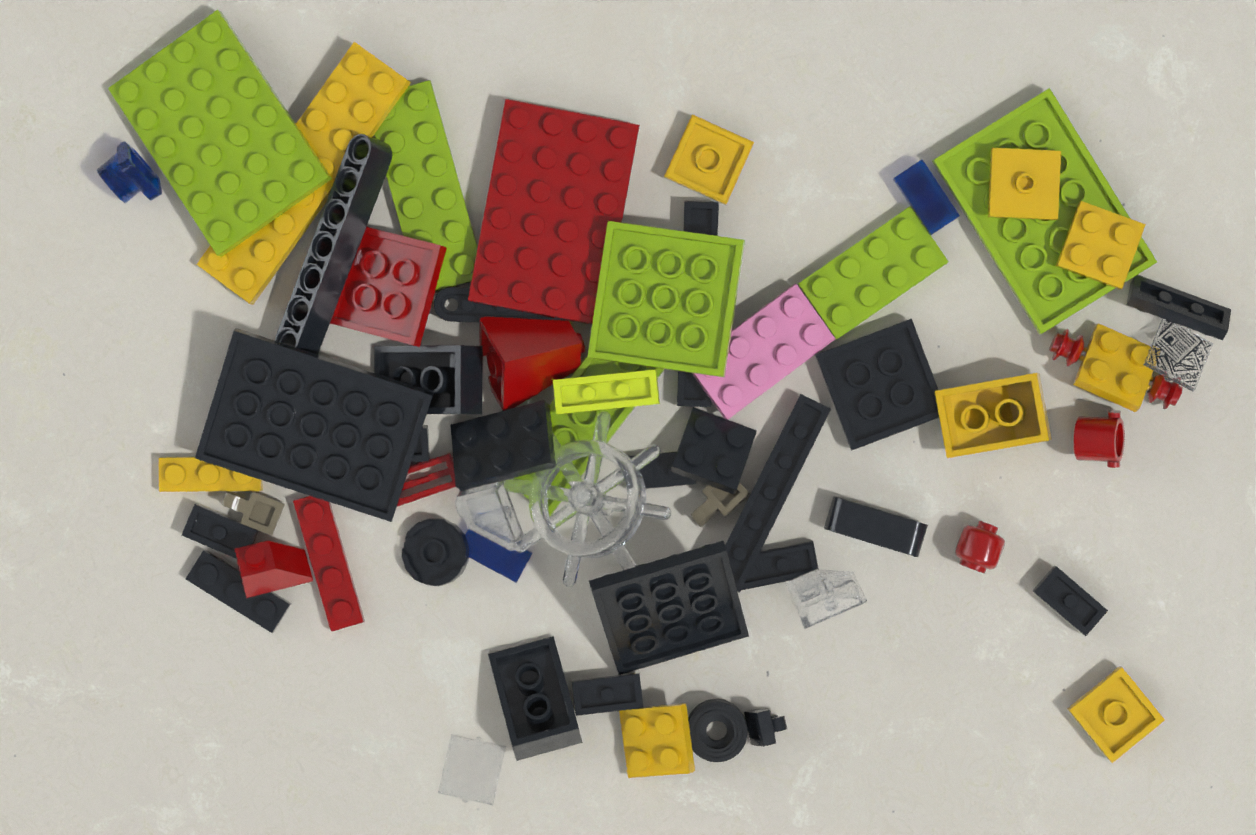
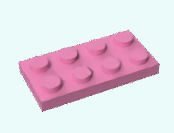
(766, 350)

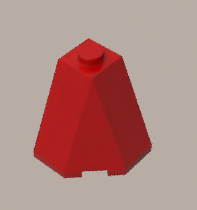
(527, 355)

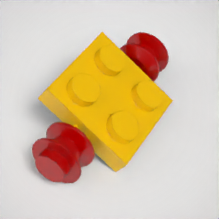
(1114, 368)

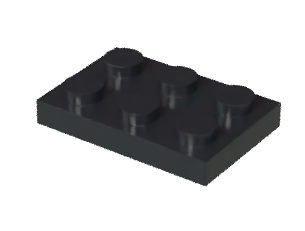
(503, 445)

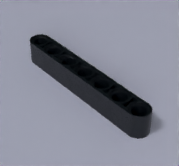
(335, 243)

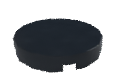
(435, 552)

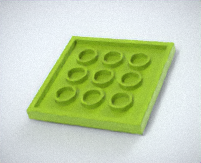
(666, 299)

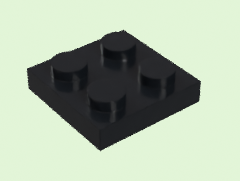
(713, 451)

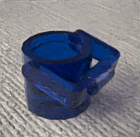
(129, 174)

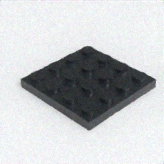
(669, 607)

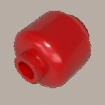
(980, 547)

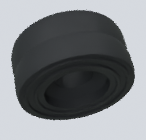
(731, 743)

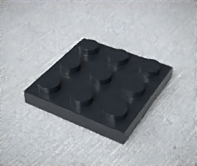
(880, 384)

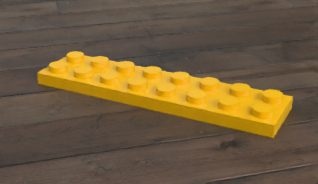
(348, 104)

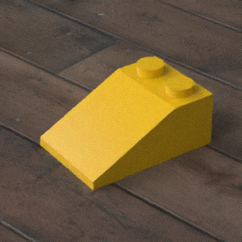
(993, 415)

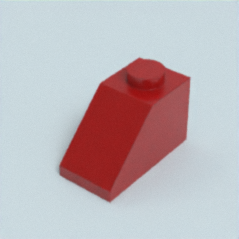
(271, 567)

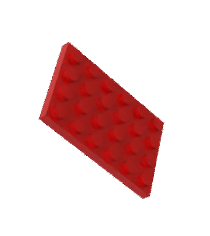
(549, 210)

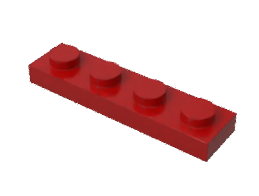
(329, 562)

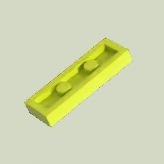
(606, 392)

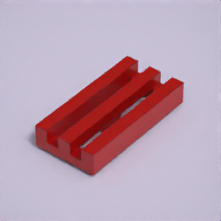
(448, 471)

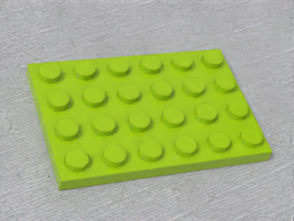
(219, 133)
(1030, 248)

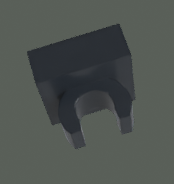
(762, 726)

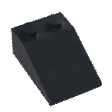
(446, 370)
(535, 698)

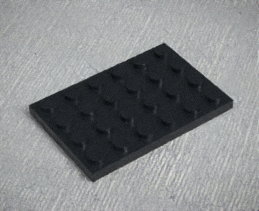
(313, 425)

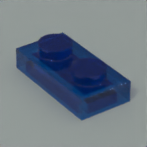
(926, 197)

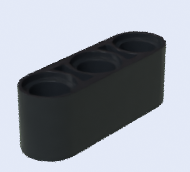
(875, 526)

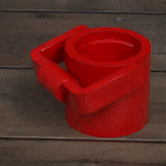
(1100, 438)

